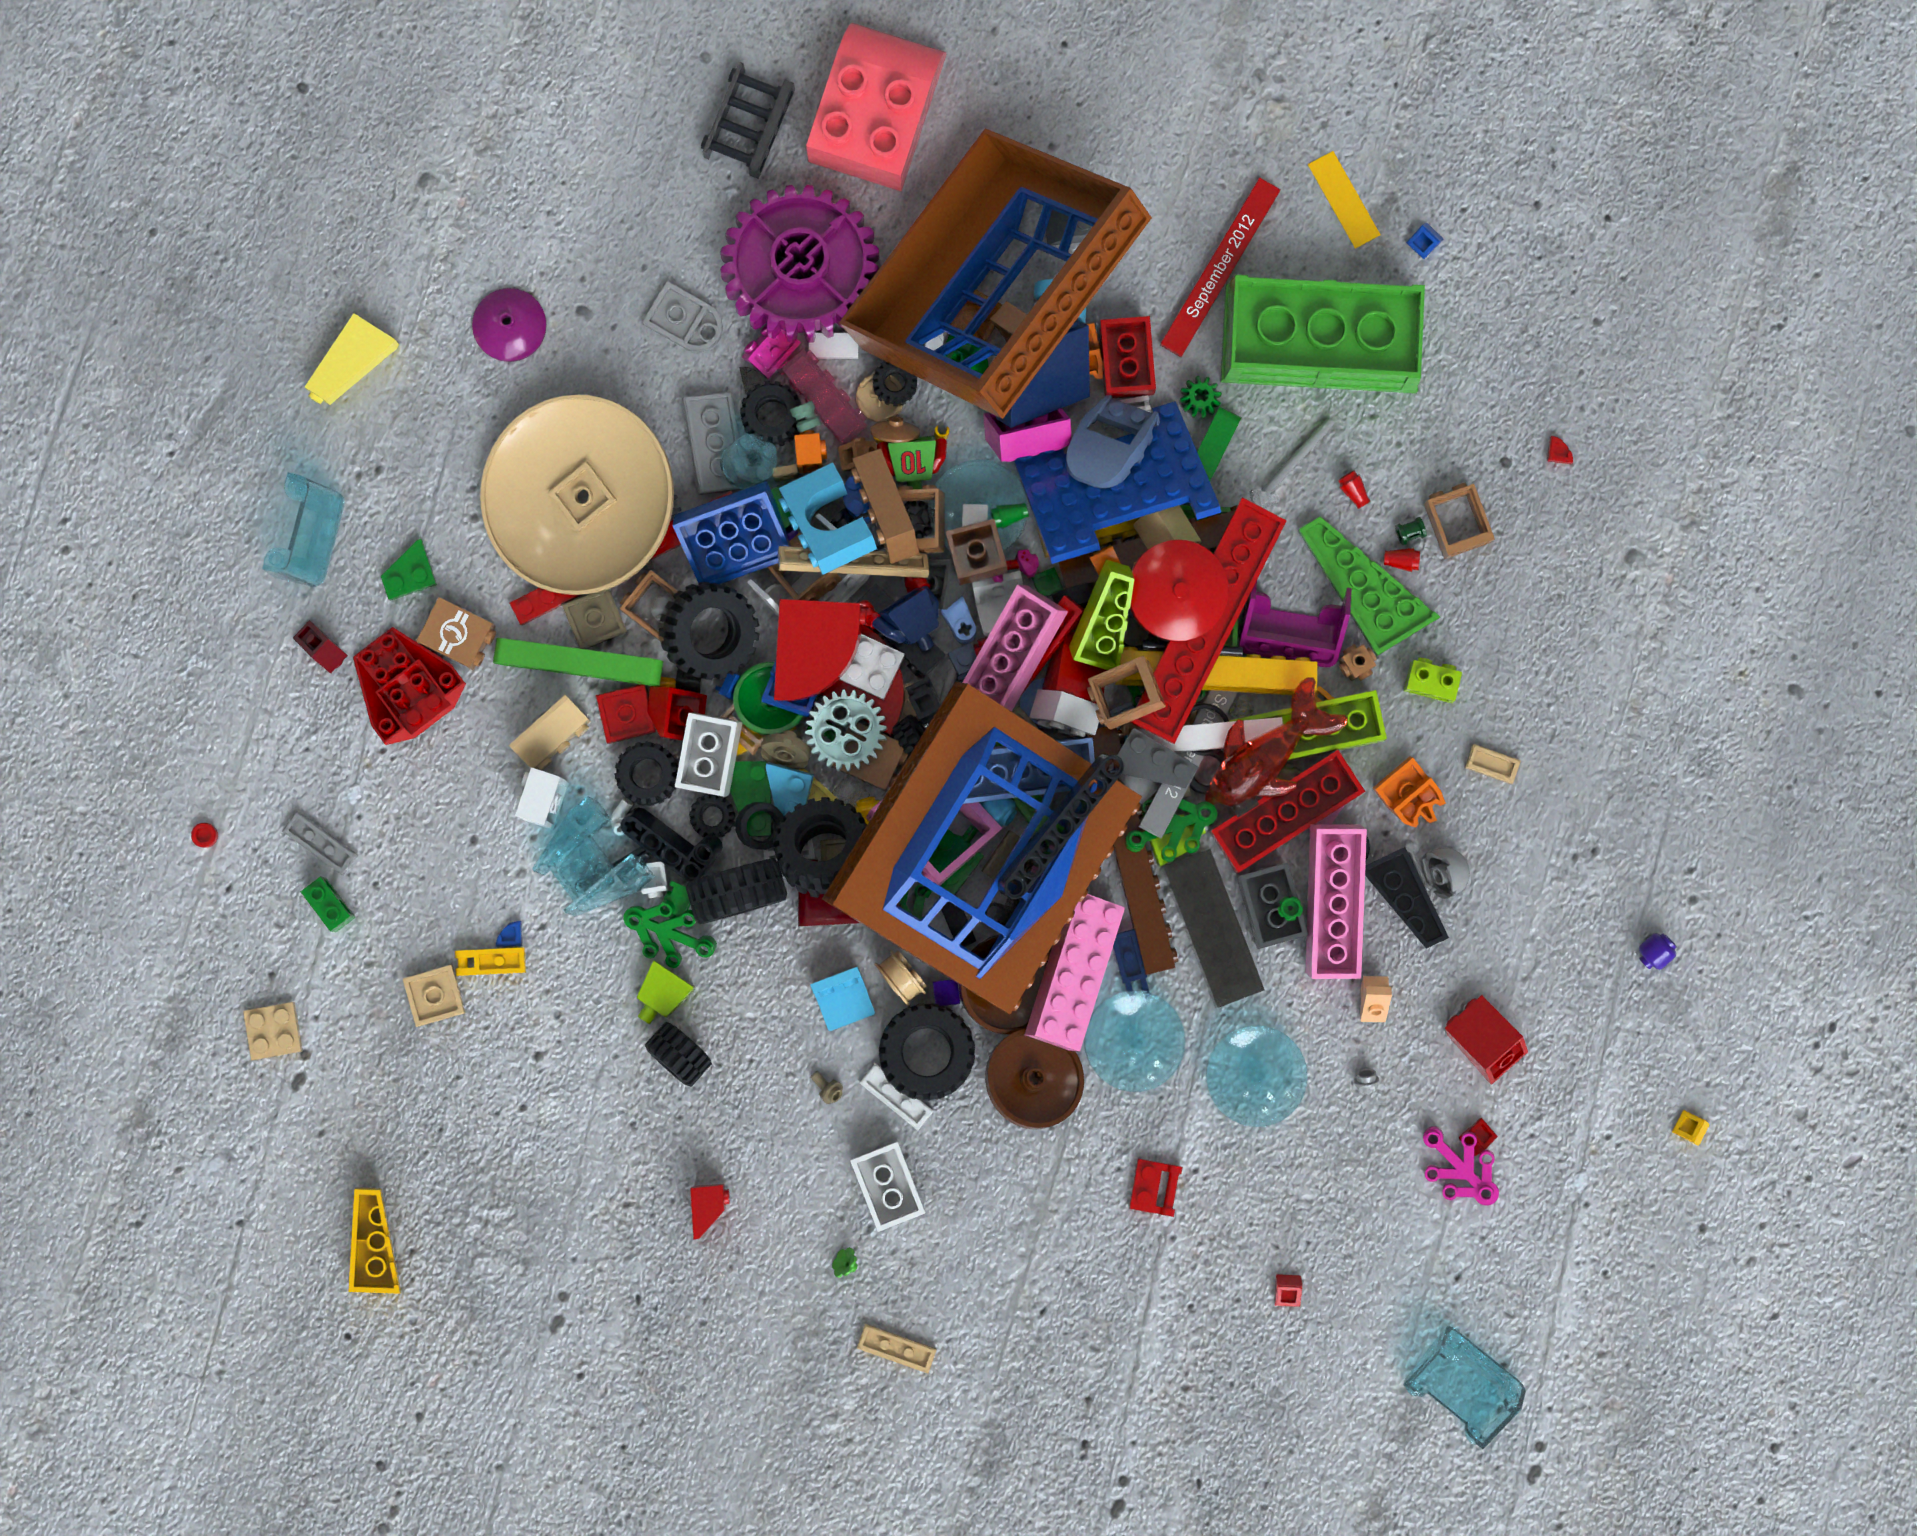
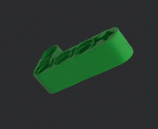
(1217, 440)

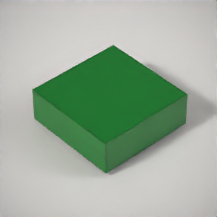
(1047, 582)

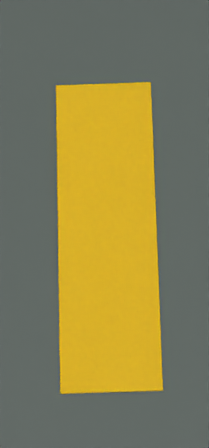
(1344, 199)

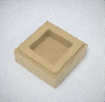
(785, 473)

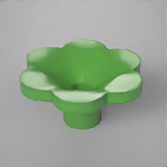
(845, 1262)

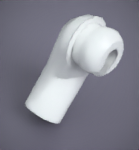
(619, 814)

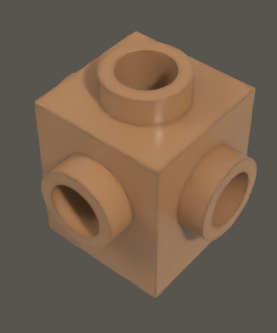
(854, 449)
(1351, 669)

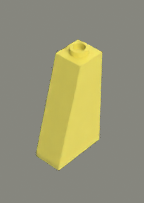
(349, 359)

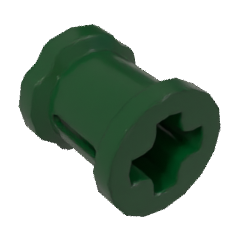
(1411, 531)

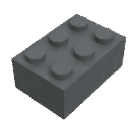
(1261, 898)

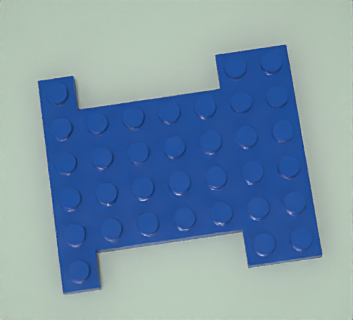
(1072, 511)

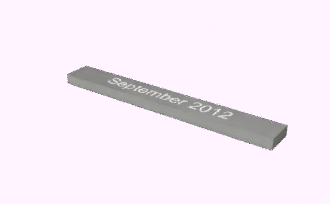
(1168, 796)

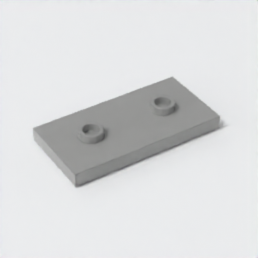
(710, 430)

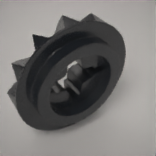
(914, 508)

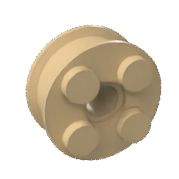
(903, 982)

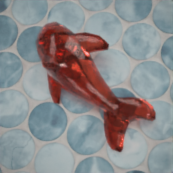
(1253, 765)

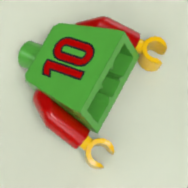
(915, 459)

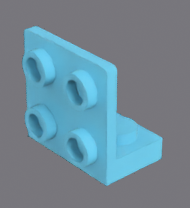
(843, 999)

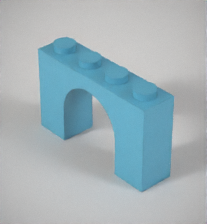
(831, 547)

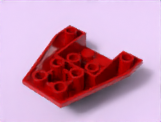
(405, 686)

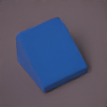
(1425, 240)

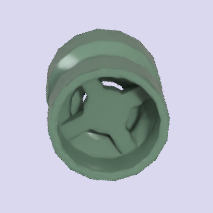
(802, 411)

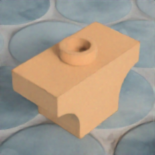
(1375, 998)

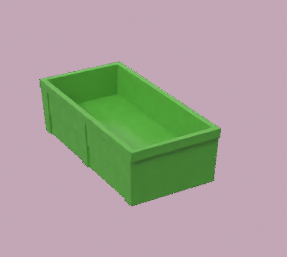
(1322, 334)

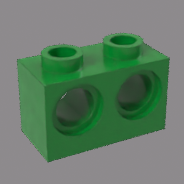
(328, 904)

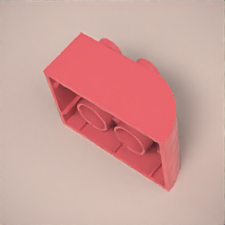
(874, 106)

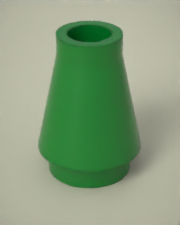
(1008, 514)

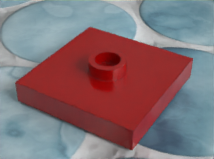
(625, 714)

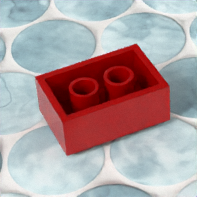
(1127, 357)

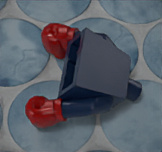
(909, 617)

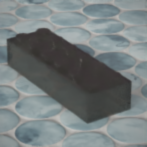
(1212, 928)

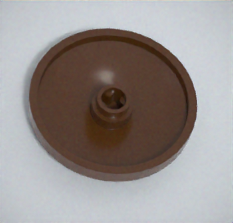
(991, 1016)
(1033, 1081)

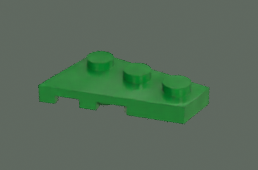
(749, 786)

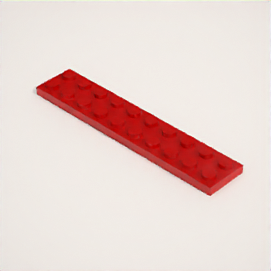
(1189, 662)

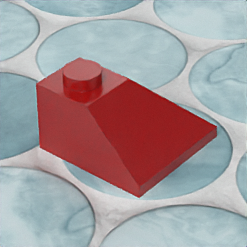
(670, 709)
(707, 1205)

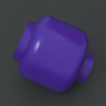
(1657, 951)

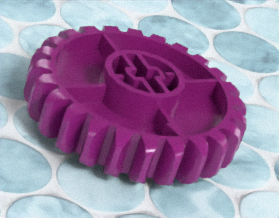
(800, 231)

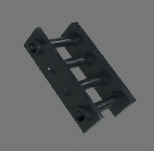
(764, 139)

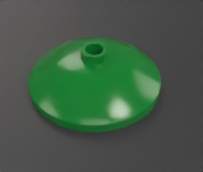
(755, 713)

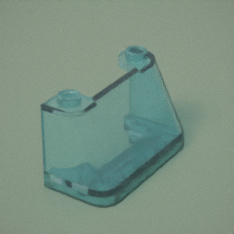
(312, 536)
(1467, 1385)

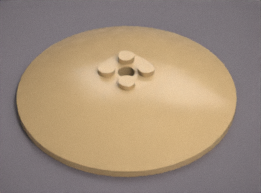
(535, 485)

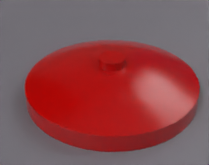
(1178, 590)

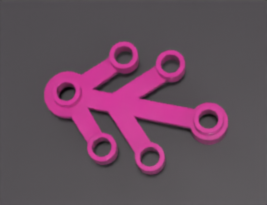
(1463, 1170)

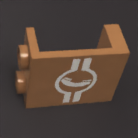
(457, 634)

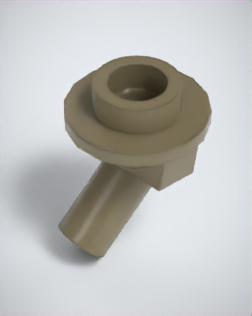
(831, 1091)

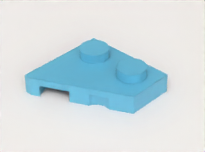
(788, 786)

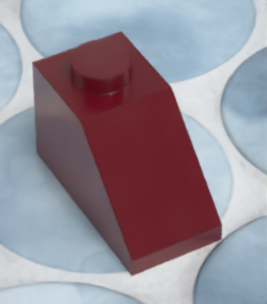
(320, 647)

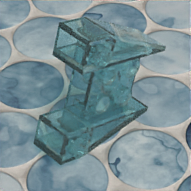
(583, 865)

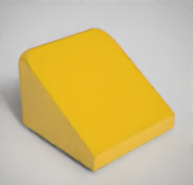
(1691, 1127)

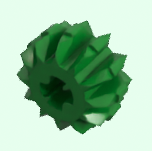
(1200, 388)

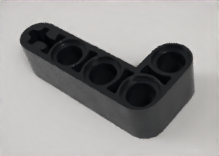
(668, 840)

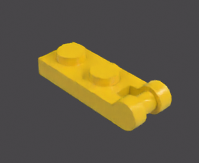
(491, 961)

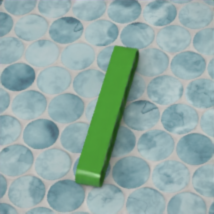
(578, 662)

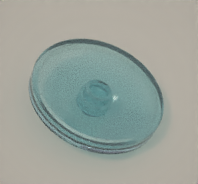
(982, 484)
(1134, 1041)
(1256, 1076)

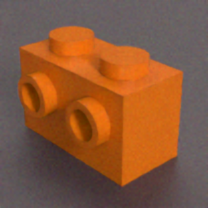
(809, 451)

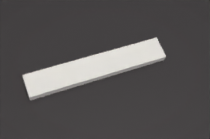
(1213, 734)

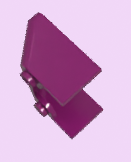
(1293, 634)

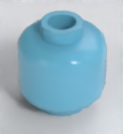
(1001, 810)

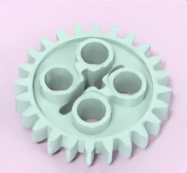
(856, 710)

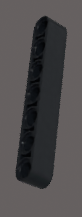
(1072, 823)

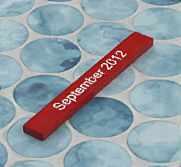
(1220, 267)

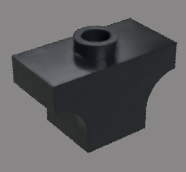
(924, 700)

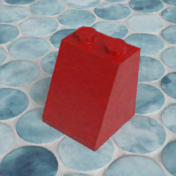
(1069, 675)
(1486, 1039)

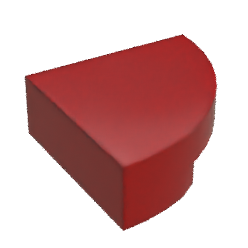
(1559, 451)

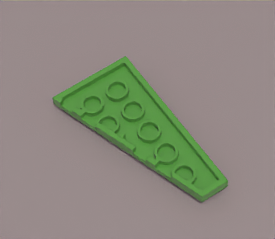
(1379, 602)

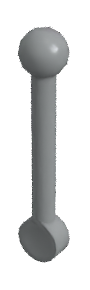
(1410, 849)

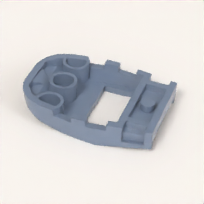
(1103, 460)

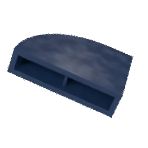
(1059, 381)

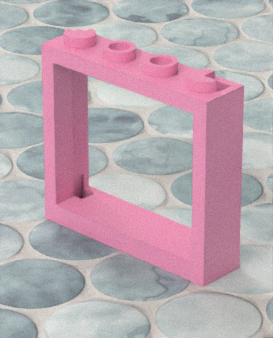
(981, 820)

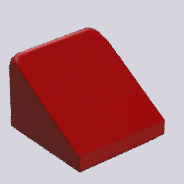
(1484, 1135)
(1288, 1290)

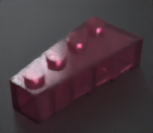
(829, 403)

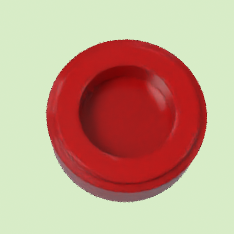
(204, 835)

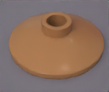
(895, 430)

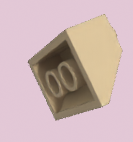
(550, 734)

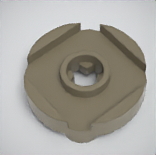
(786, 750)

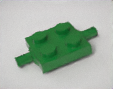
(946, 852)

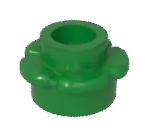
(1283, 908)

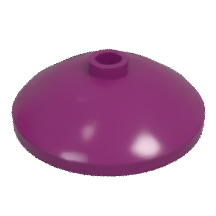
(513, 340)

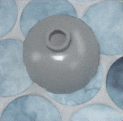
(1447, 871)

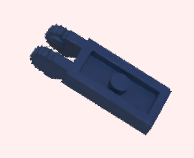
(1129, 960)

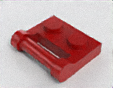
(1147, 1185)

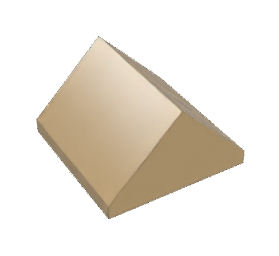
(1165, 526)

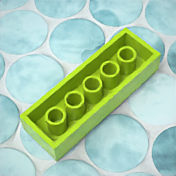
(1363, 725)

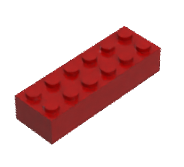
(1279, 819)

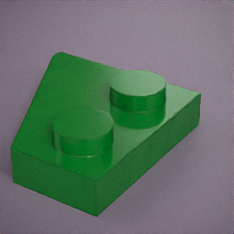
(409, 573)

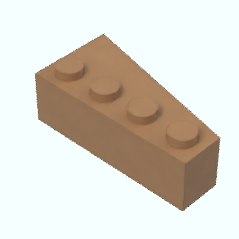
(885, 506)

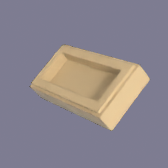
(1492, 764)

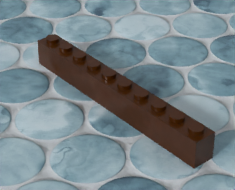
(1137, 879)

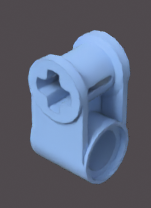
(958, 616)

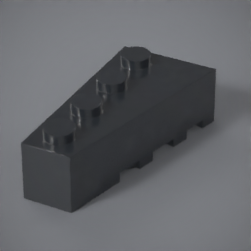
(1403, 890)

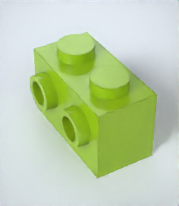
(1433, 680)

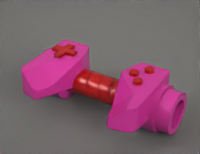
(1024, 561)

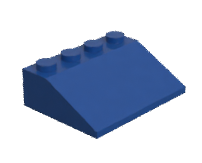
(732, 534)

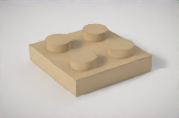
(434, 995)
(272, 1031)

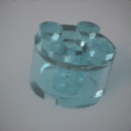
(748, 461)

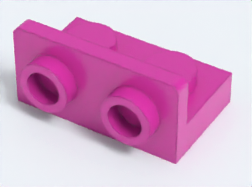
(769, 353)

